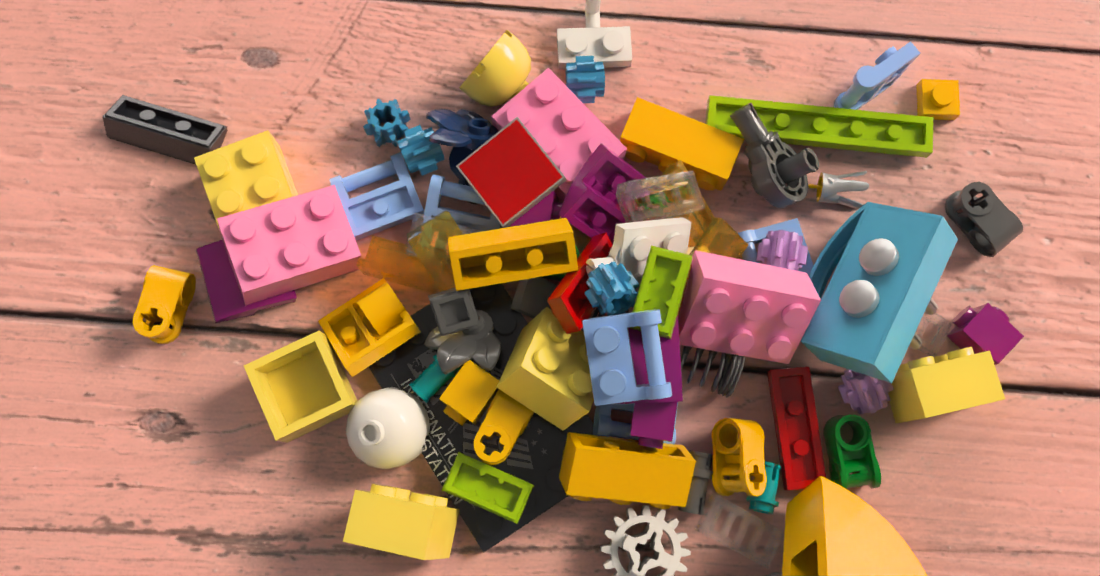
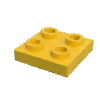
(368, 327)

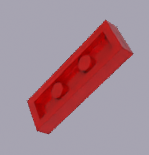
(568, 298)
(796, 427)

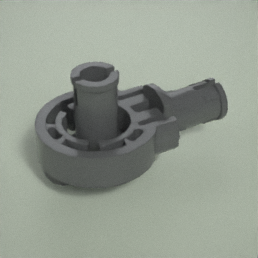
(773, 161)

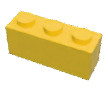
(668, 137)
(512, 254)
(625, 471)

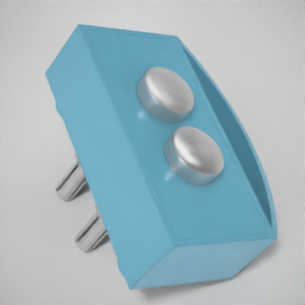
(879, 289)

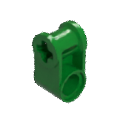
(851, 456)

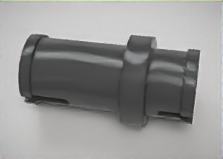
(699, 483)

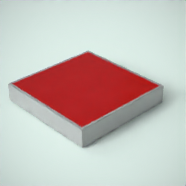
(511, 173)

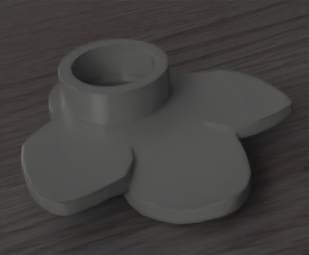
(463, 345)

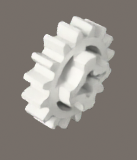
(652, 531)

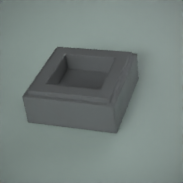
(453, 310)

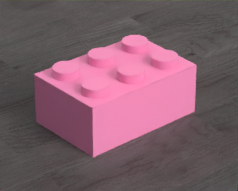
(559, 125)
(289, 244)
(746, 308)

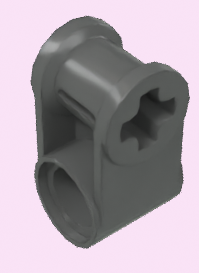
(986, 221)

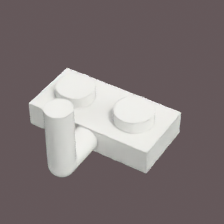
(606, 44)

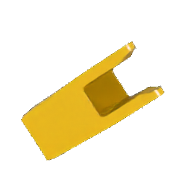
(841, 535)

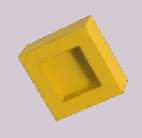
(938, 99)

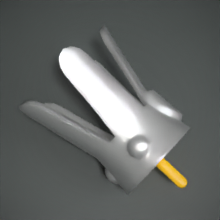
(830, 184)

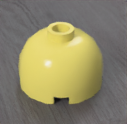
(499, 73)

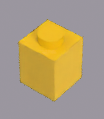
(469, 393)

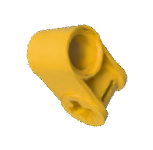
(164, 298)
(504, 419)
(738, 457)

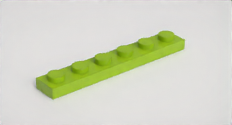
(830, 126)

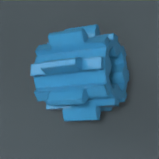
(586, 78)
(383, 114)
(419, 152)
(611, 289)

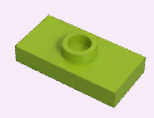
(663, 286)
(488, 487)

